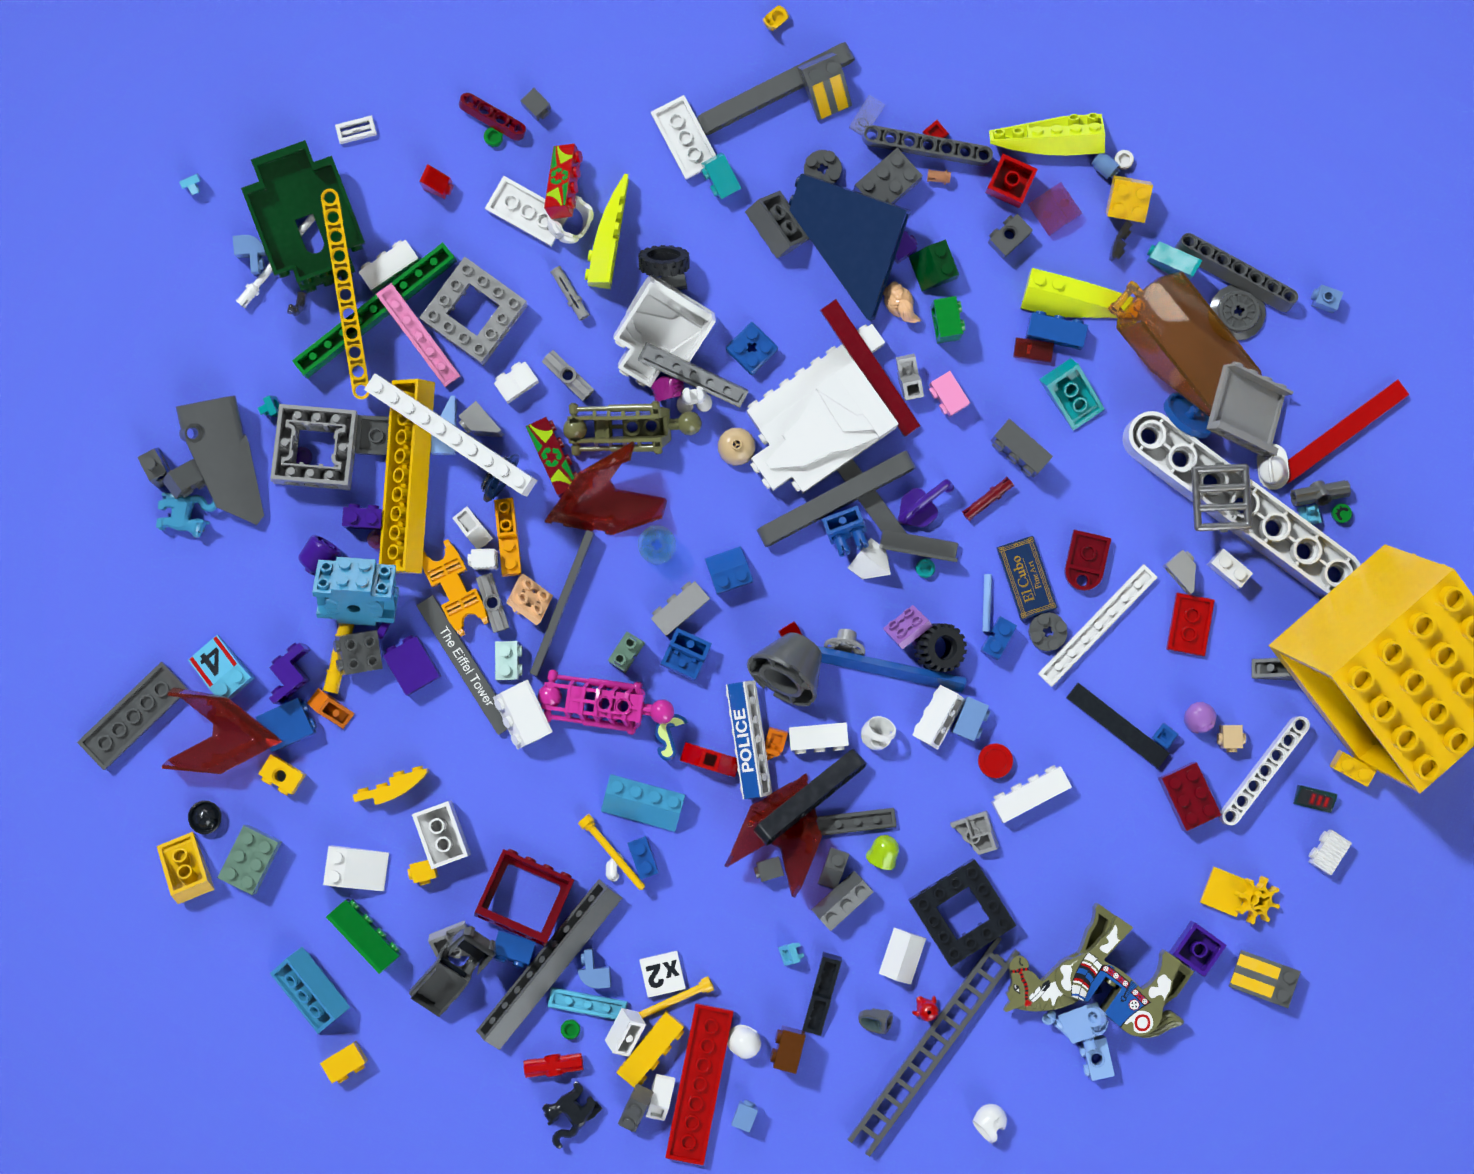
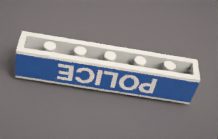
(748, 739)

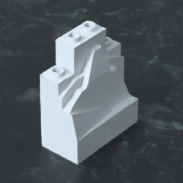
(665, 320)

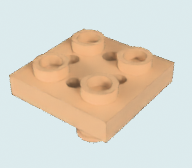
(527, 602)

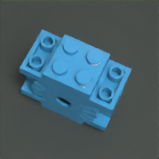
(356, 591)

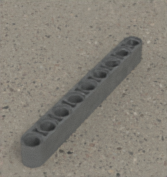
(763, 94)
(836, 499)

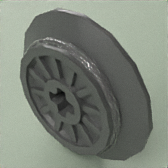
(1252, 314)

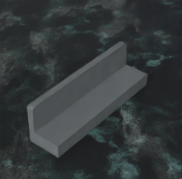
(918, 545)

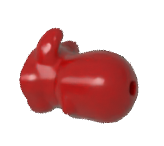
(925, 1005)

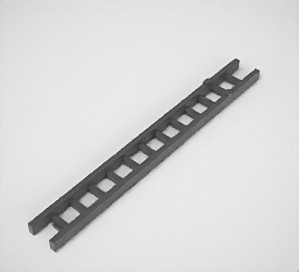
(919, 1047)

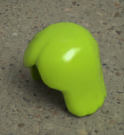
(883, 852)

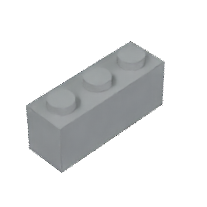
(679, 608)

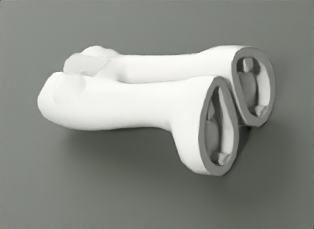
(694, 396)

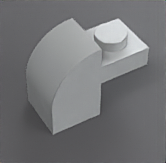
(908, 377)

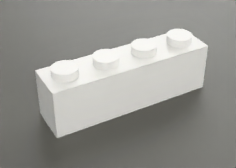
(1030, 794)

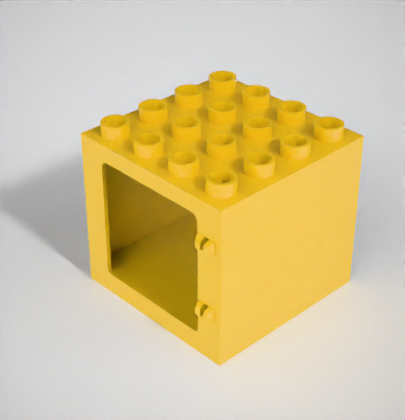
(1391, 664)

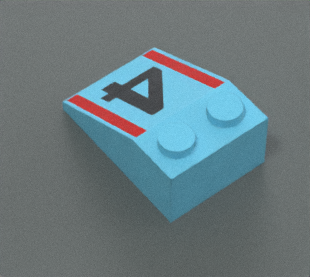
(220, 668)

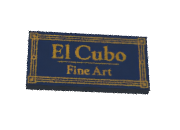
(1026, 577)

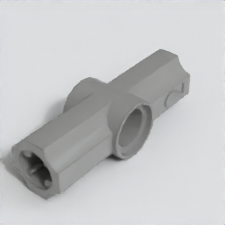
(559, 367)
(489, 590)

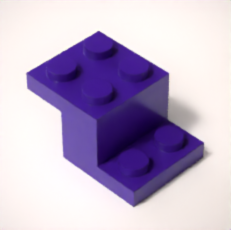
(289, 673)

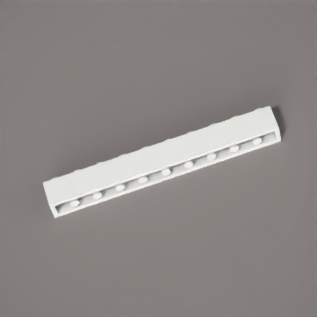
(450, 435)

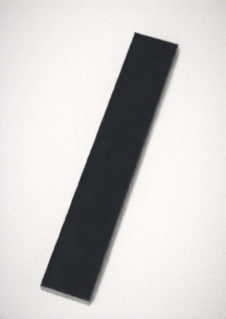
(1117, 725)

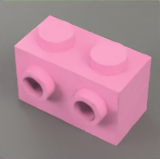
(949, 394)

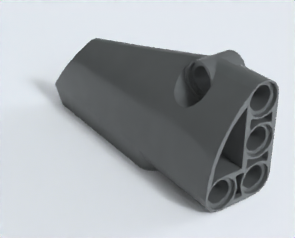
(222, 455)

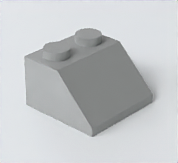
(478, 422)

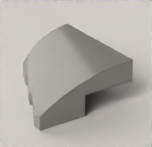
(977, 832)

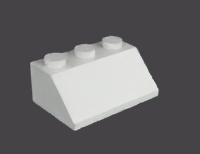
(522, 714)
(441, 834)

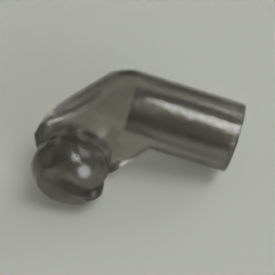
(296, 309)

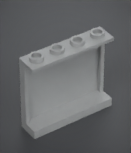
(1247, 409)

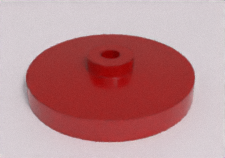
(995, 760)

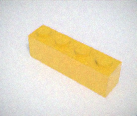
(651, 1047)

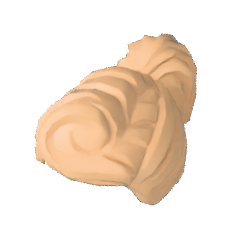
(900, 302)

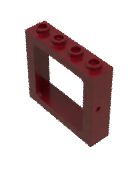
(528, 864)

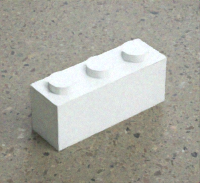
(388, 266)
(938, 717)
(818, 737)

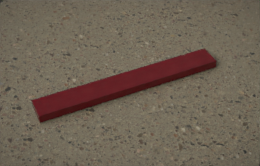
(869, 366)

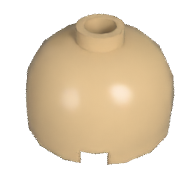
(731, 454)

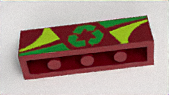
(551, 454)

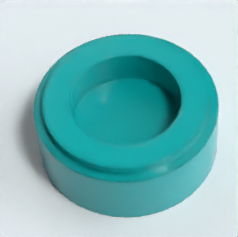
(925, 568)

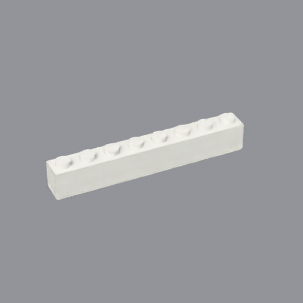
(807, 380)

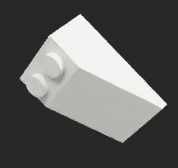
(356, 868)

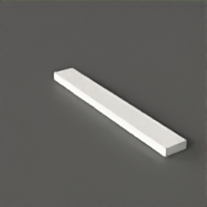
(1097, 625)

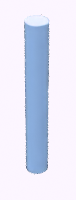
(987, 602)

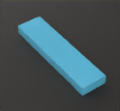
(585, 1003)

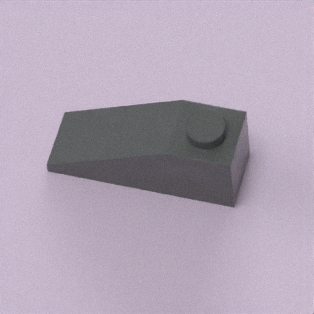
(1269, 669)

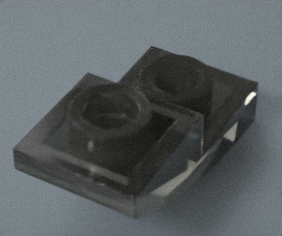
(1118, 244)

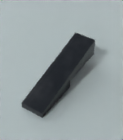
(822, 993)

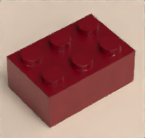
(1189, 796)

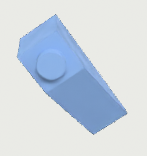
(450, 414)

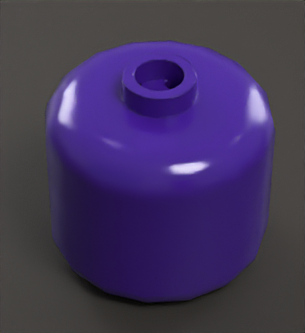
(317, 549)

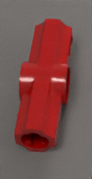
(553, 1065)

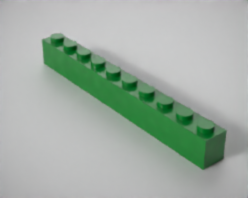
(374, 311)

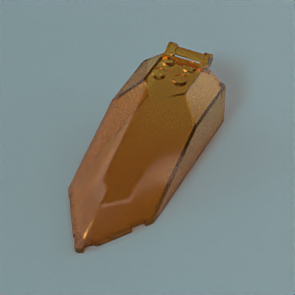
(1179, 337)

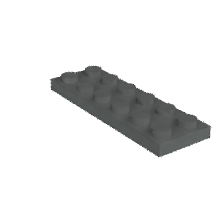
(131, 716)

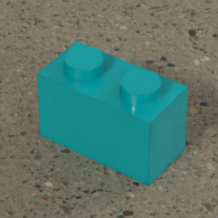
(720, 175)

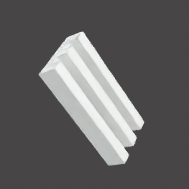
(358, 136)

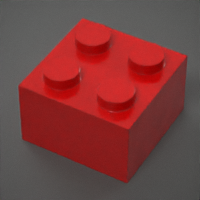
(1011, 180)

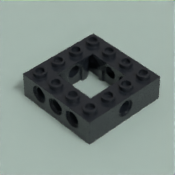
(928, 899)

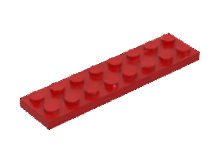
(699, 1084)

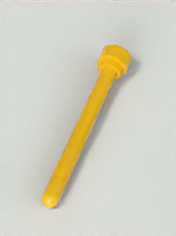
(588, 824)
(705, 985)

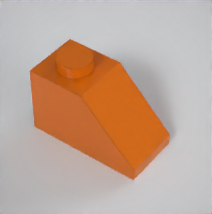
(330, 708)

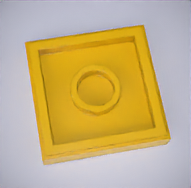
(1221, 889)

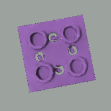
(907, 627)

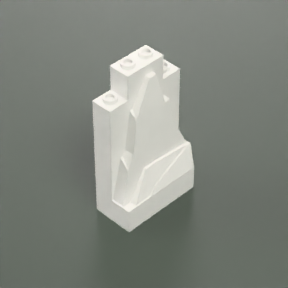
(822, 431)

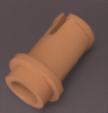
(938, 176)

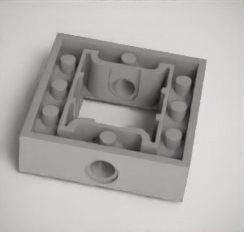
(497, 327)
(296, 418)

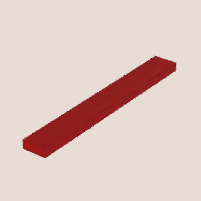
(1346, 429)

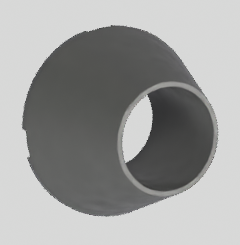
(788, 669)

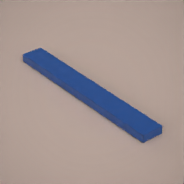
(892, 669)

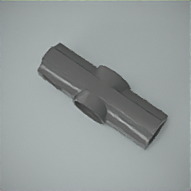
(1320, 493)

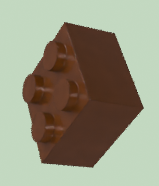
(788, 1049)

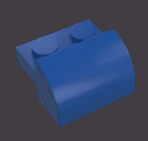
(686, 654)

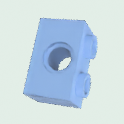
(1104, 1067)

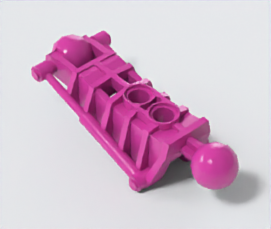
(550, 696)

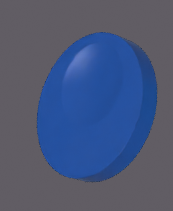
(1186, 416)

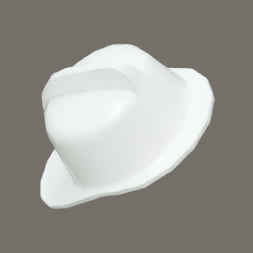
(1273, 470)

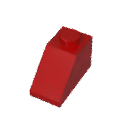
(436, 182)

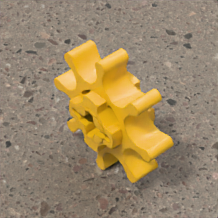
(1257, 900)

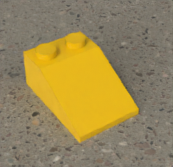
(185, 868)

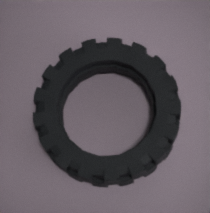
(663, 261)

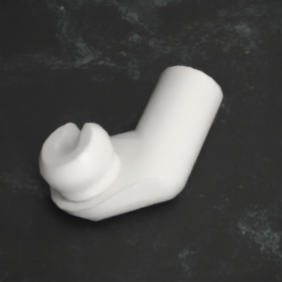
(611, 869)

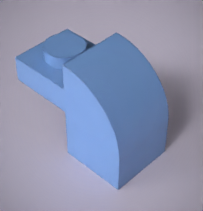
(249, 246)
(594, 977)

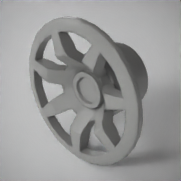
(846, 642)

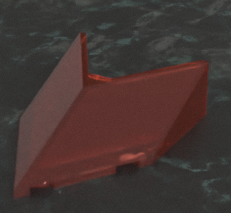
(596, 504)
(233, 740)
(796, 844)

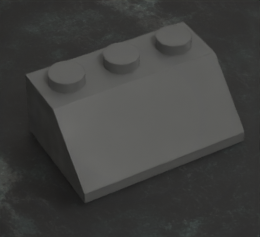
(776, 224)

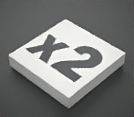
(662, 974)

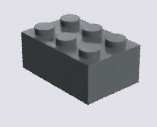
(890, 178)
(1020, 449)

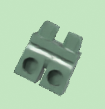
(625, 651)

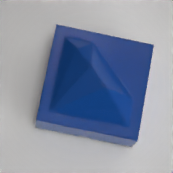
(1165, 736)

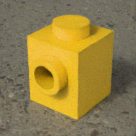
(422, 872)

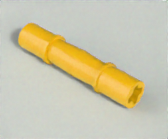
(333, 676)

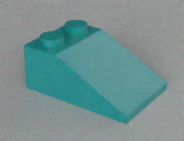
(1072, 393)

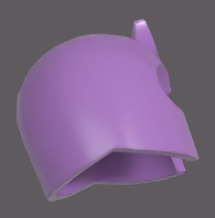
(1200, 717)

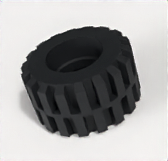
(954, 648)

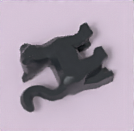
(573, 1111)

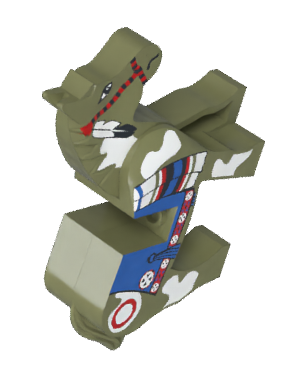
(1079, 975)

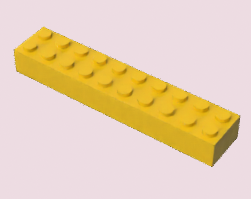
(406, 484)

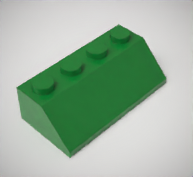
(364, 935)

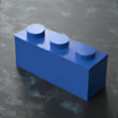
(1057, 330)

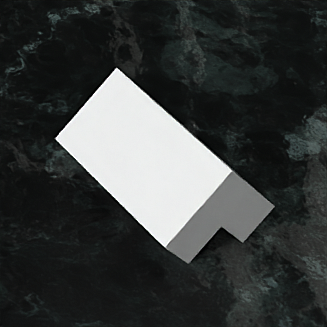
(902, 956)

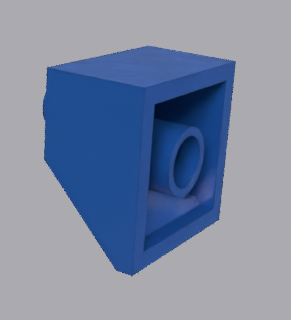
(729, 570)

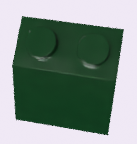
(934, 265)

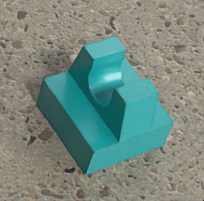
(270, 407)

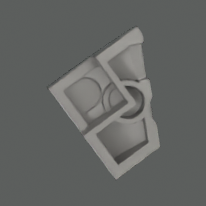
(439, 939)

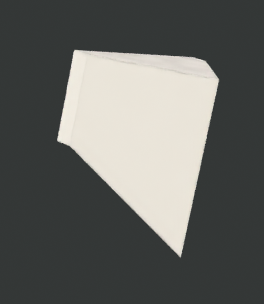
(871, 562)

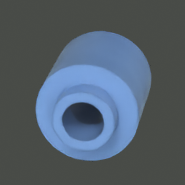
(1105, 165)

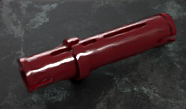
(991, 496)

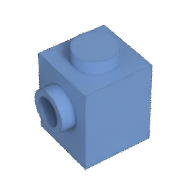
(1326, 298)
(744, 1115)

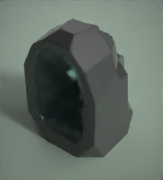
(876, 1020)

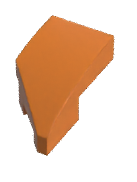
(775, 742)

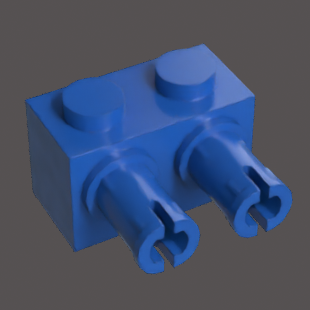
(844, 526)

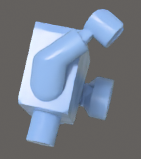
(1080, 1024)

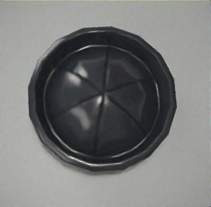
(204, 817)

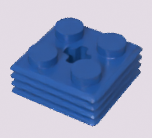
(764, 348)

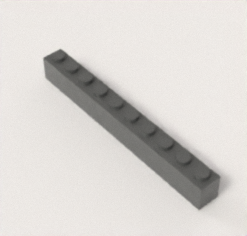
(548, 964)

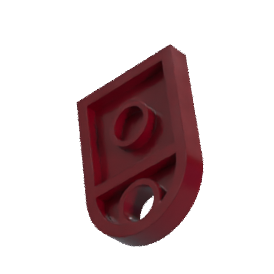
(1086, 557)

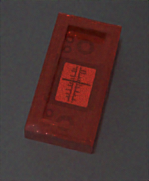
(1033, 350)

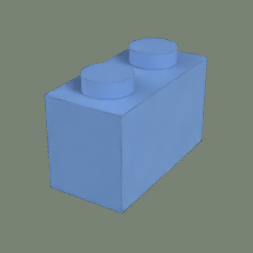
(970, 719)

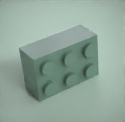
(249, 859)

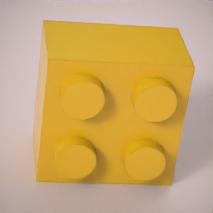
(1129, 199)

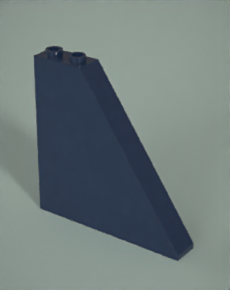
(852, 234)

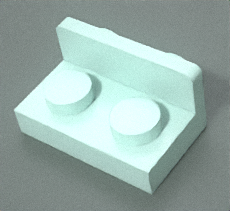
(507, 660)

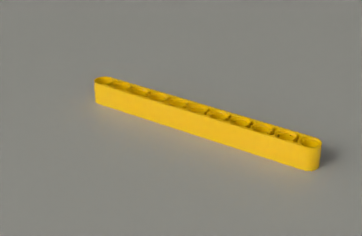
(341, 285)

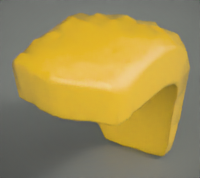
(775, 18)

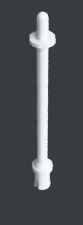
(253, 288)

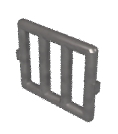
(1245, 505)

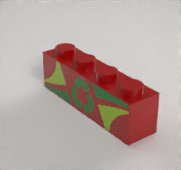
(563, 181)

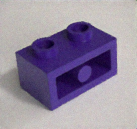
(362, 518)

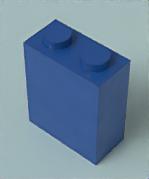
(288, 722)

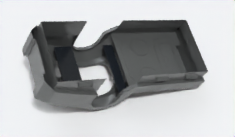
(445, 980)

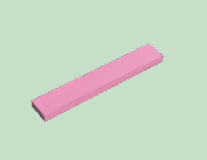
(418, 335)

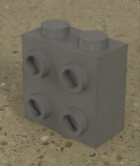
(357, 652)

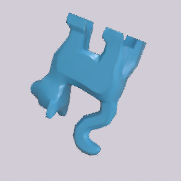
(182, 513)

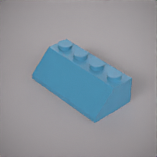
(642, 802)
(310, 990)

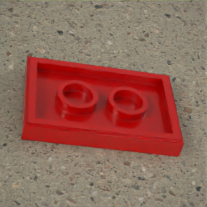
(1190, 624)

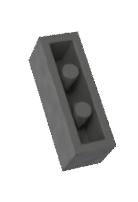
(842, 900)

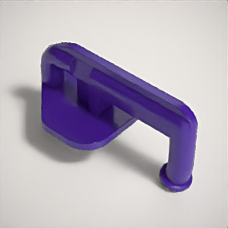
(917, 506)

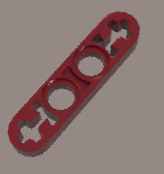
(490, 119)

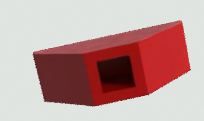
(709, 759)

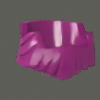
(667, 388)

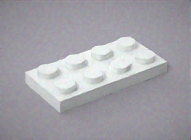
(683, 136)
(522, 209)

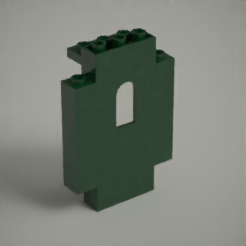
(290, 190)

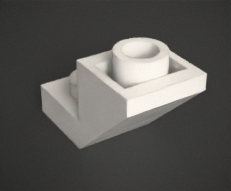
(661, 1097)

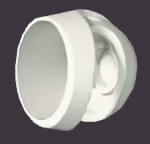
(877, 731)
(744, 1041)
(989, 1120)

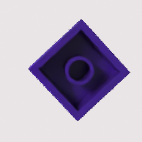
(1197, 948)

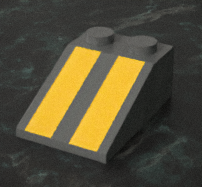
(825, 85)
(1264, 979)

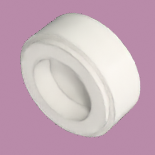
(1124, 159)

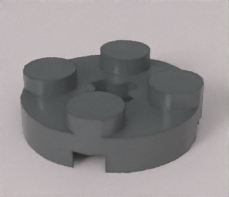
(825, 158)
(1042, 622)

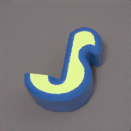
(664, 735)

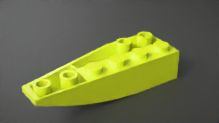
(1054, 136)

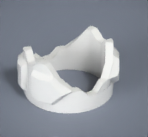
(565, 237)

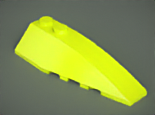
(607, 239)
(1068, 296)

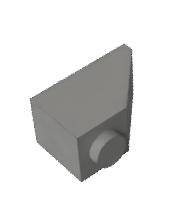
(1182, 570)

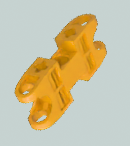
(448, 575)

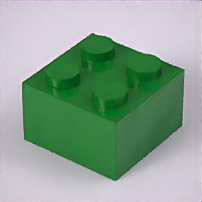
(947, 319)

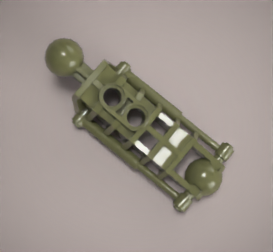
(576, 429)

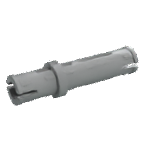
(581, 312)

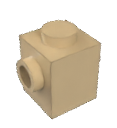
(1231, 737)

